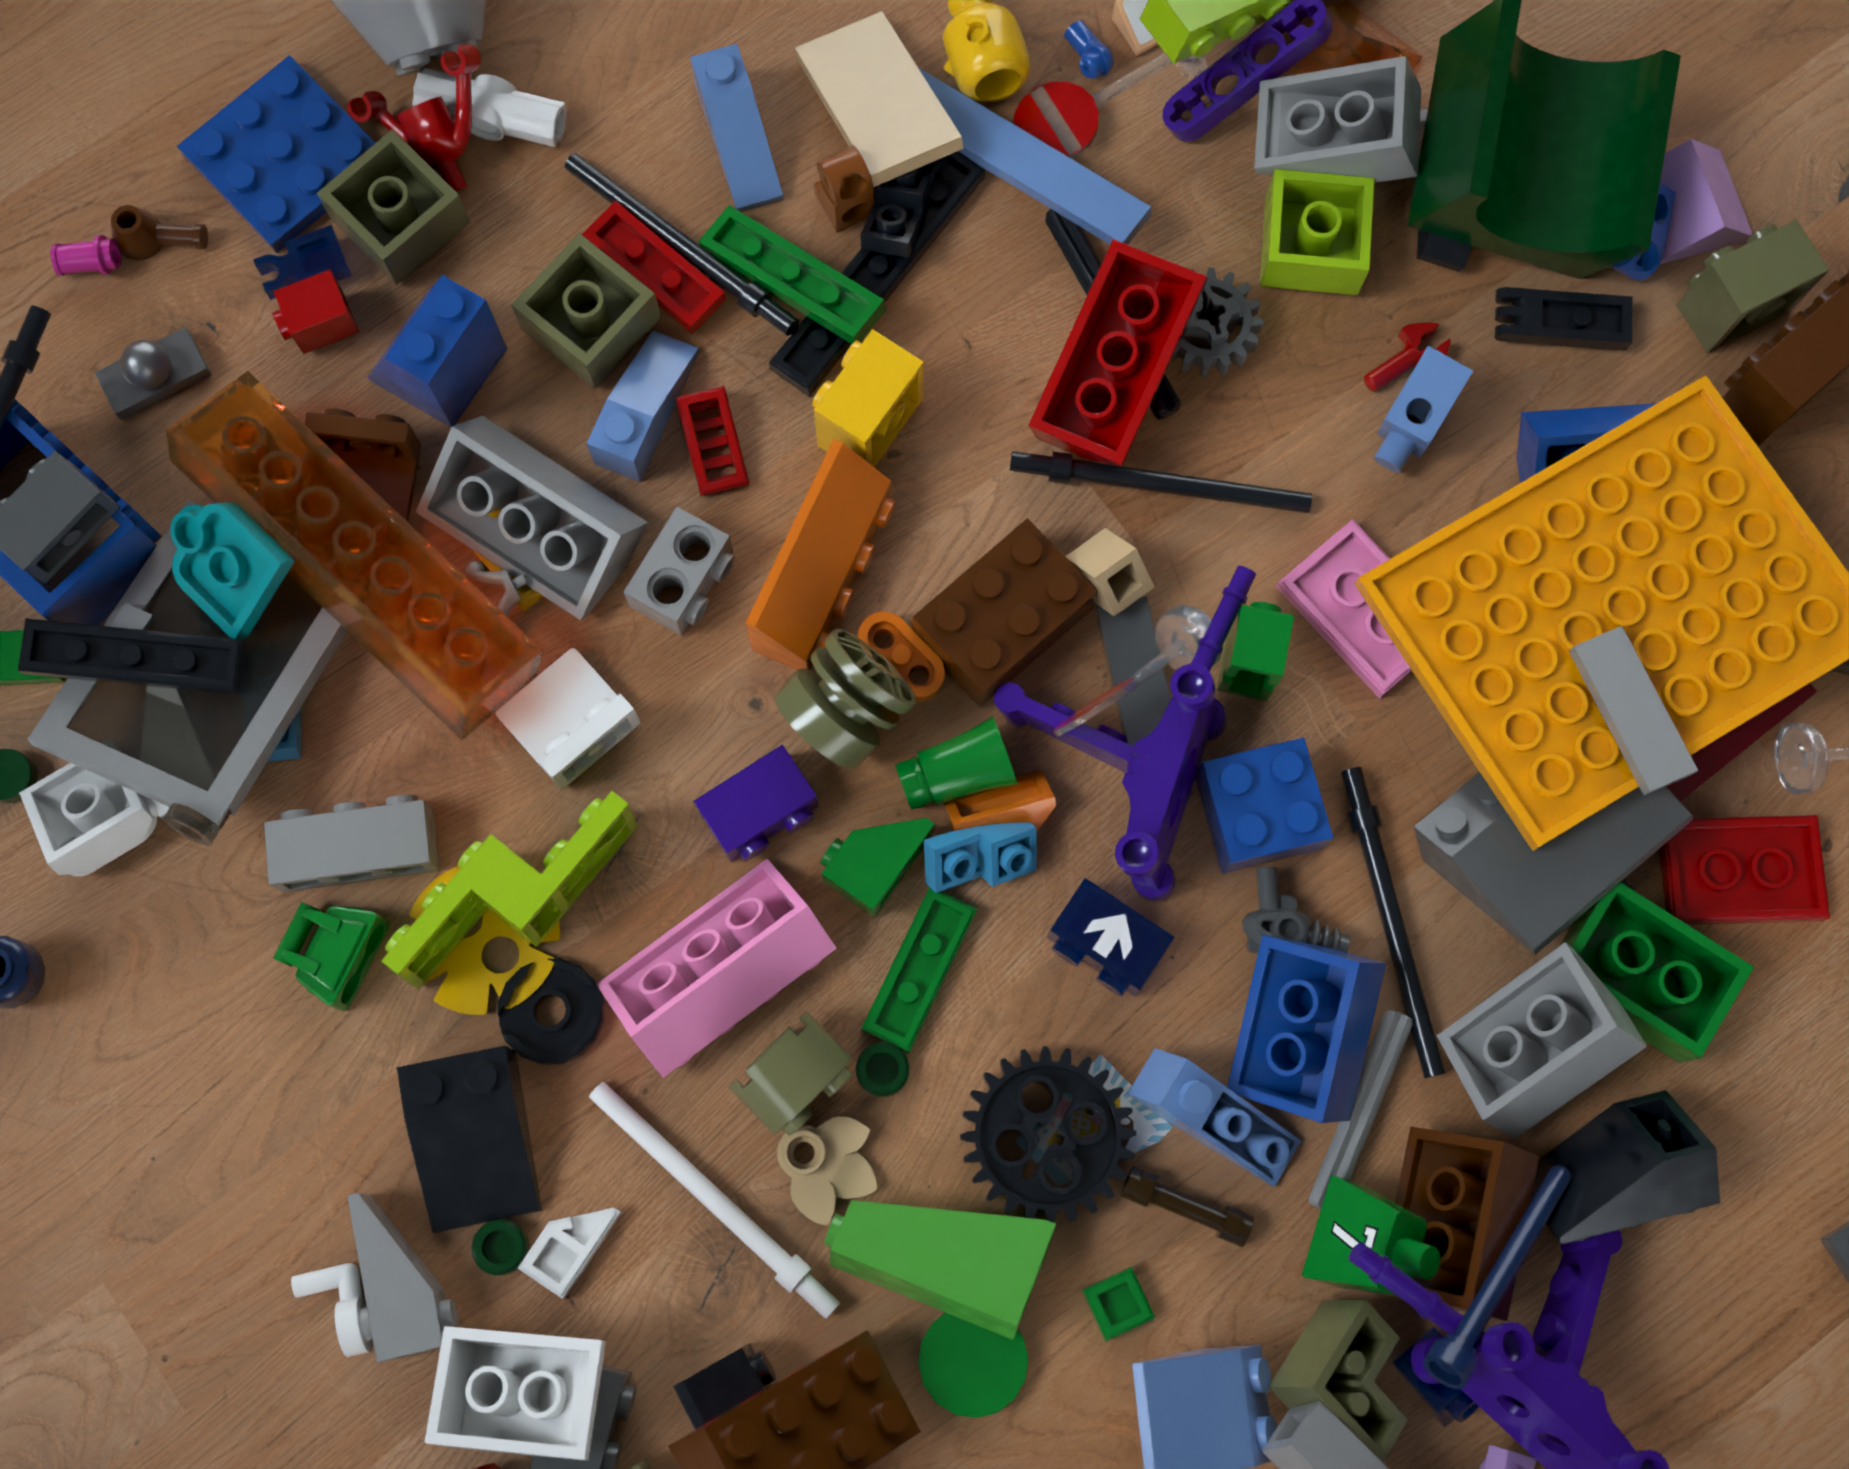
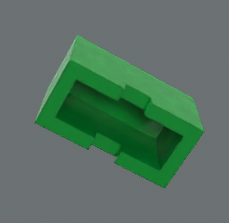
(1255, 651)

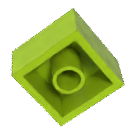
(1317, 232)

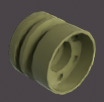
(845, 699)

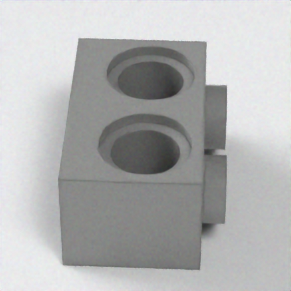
(667, 567)

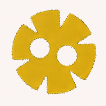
(468, 979)

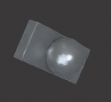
(152, 372)

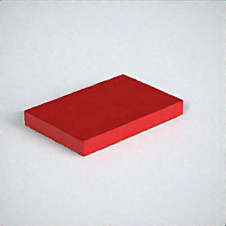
(1745, 871)

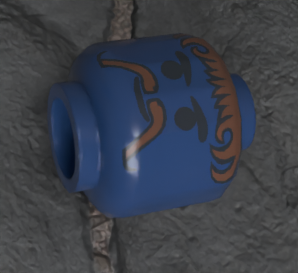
(20, 972)

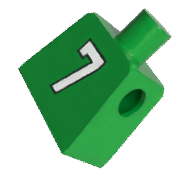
(1362, 1215)

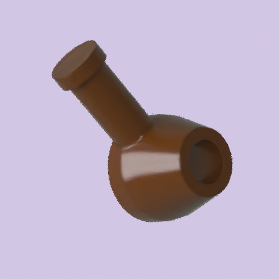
(149, 235)

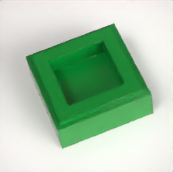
(1118, 1303)

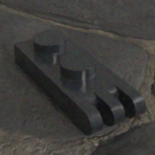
(1564, 318)

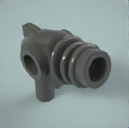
(1280, 919)

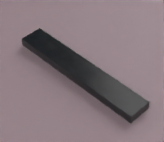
(813, 348)

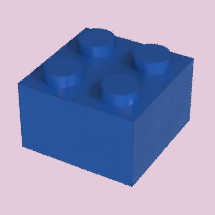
(1263, 805)

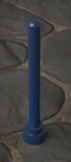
(1452, 1358)

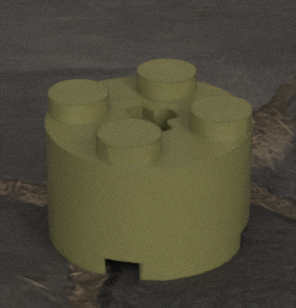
(792, 1075)

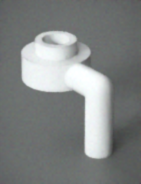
(350, 1312)

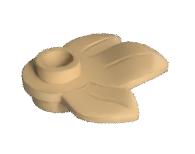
(834, 1170)

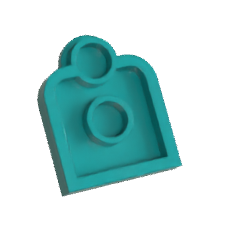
(227, 564)

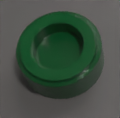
(16, 775)
(882, 1069)
(499, 1247)

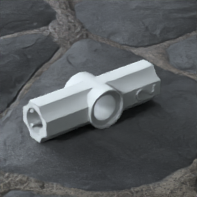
(497, 107)

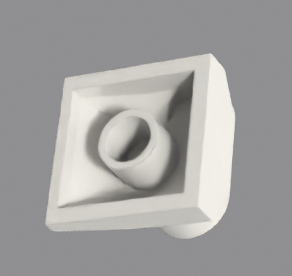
(85, 819)

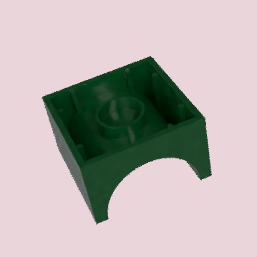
(1542, 148)

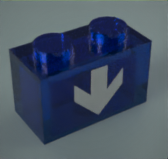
(1108, 939)

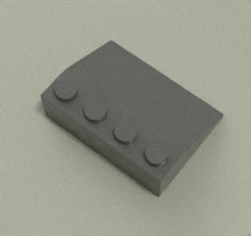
(1549, 888)

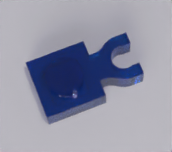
(305, 258)

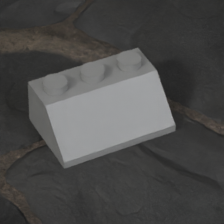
(1539, 1042)

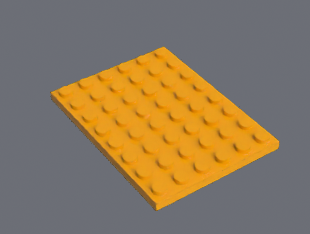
(1645, 529)

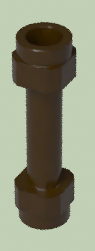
(1231, 1224)

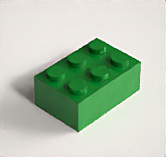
(1659, 970)

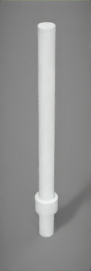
(791, 1271)

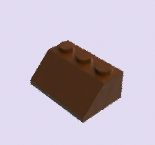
(1472, 1202)

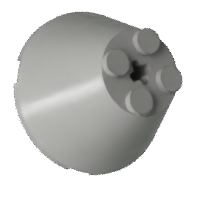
(415, 31)

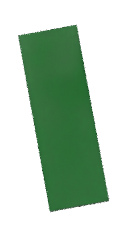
(919, 970)

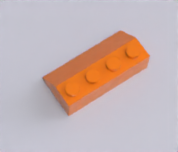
(820, 558)

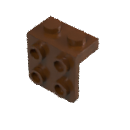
(377, 449)

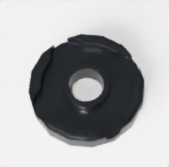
(572, 1034)

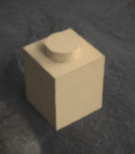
(1113, 570)

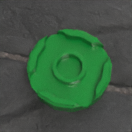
(971, 1367)

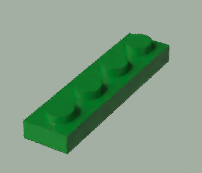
(793, 275)

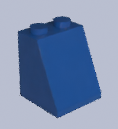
(442, 352)

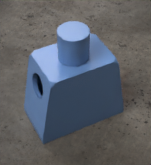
(1427, 398)

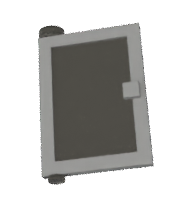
(190, 745)

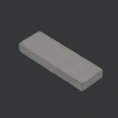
(1633, 710)

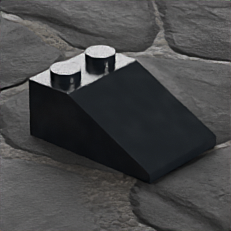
(470, 1137)

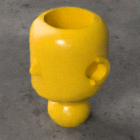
(985, 50)

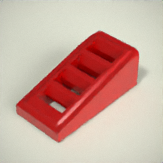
(703, 401)

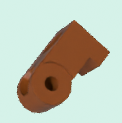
(844, 185)

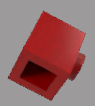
(314, 312)

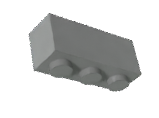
(351, 844)

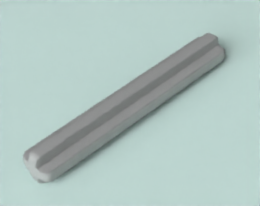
(1373, 1083)

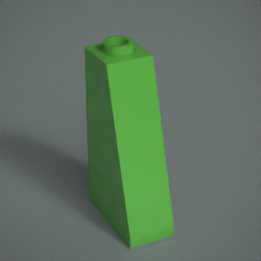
(946, 1259)

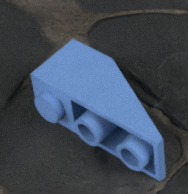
(1214, 1115)

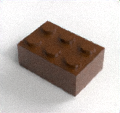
(1004, 612)

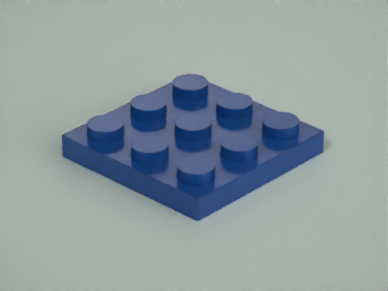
(276, 151)

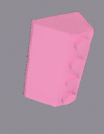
(716, 967)

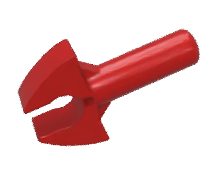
(1407, 358)

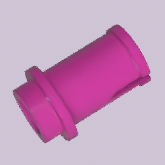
(88, 256)

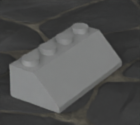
(550, 524)

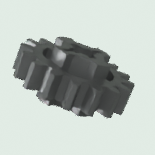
(1227, 308)

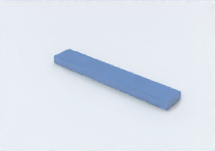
(1041, 169)

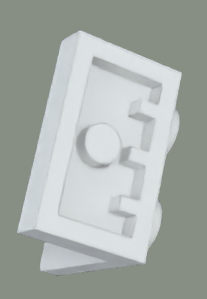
(568, 718)

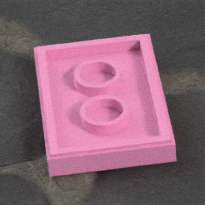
(1330, 602)

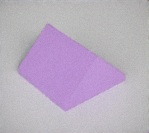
(1705, 203)

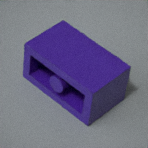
(758, 805)

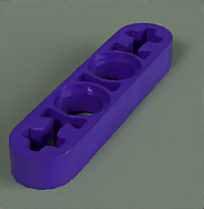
(1241, 63)

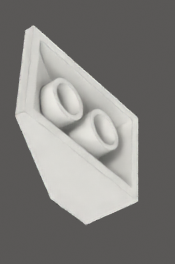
(515, 1393)

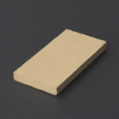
(879, 98)

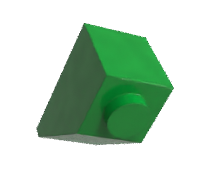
(874, 861)

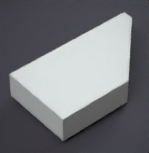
(567, 1249)

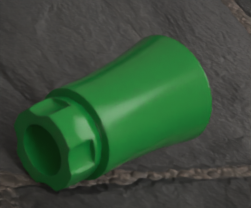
(957, 767)

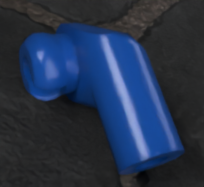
(1095, 56)

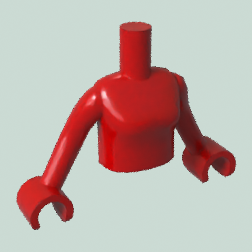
(429, 125)

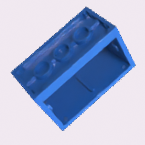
(108, 571)

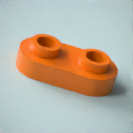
(906, 653)

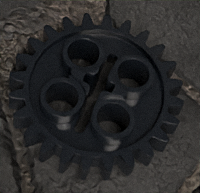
(1091, 1159)

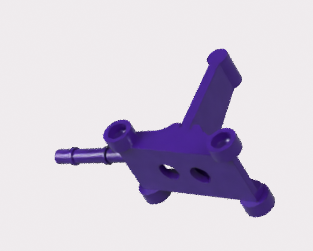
(1163, 763)
(1534, 1380)

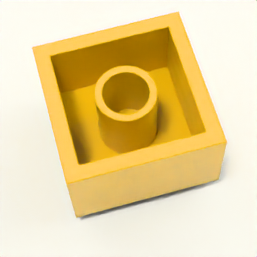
(869, 397)

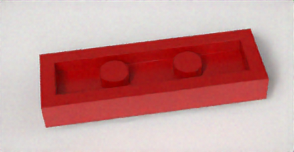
(676, 283)

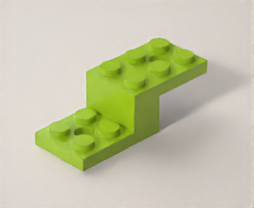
(511, 889)

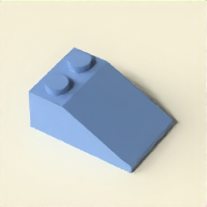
(1204, 1409)

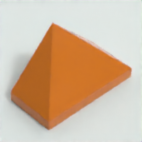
(1026, 802)

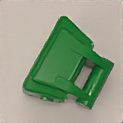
(337, 953)

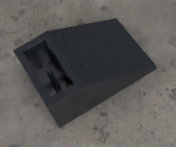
(1631, 1168)

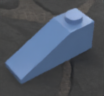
(736, 127)
(641, 406)

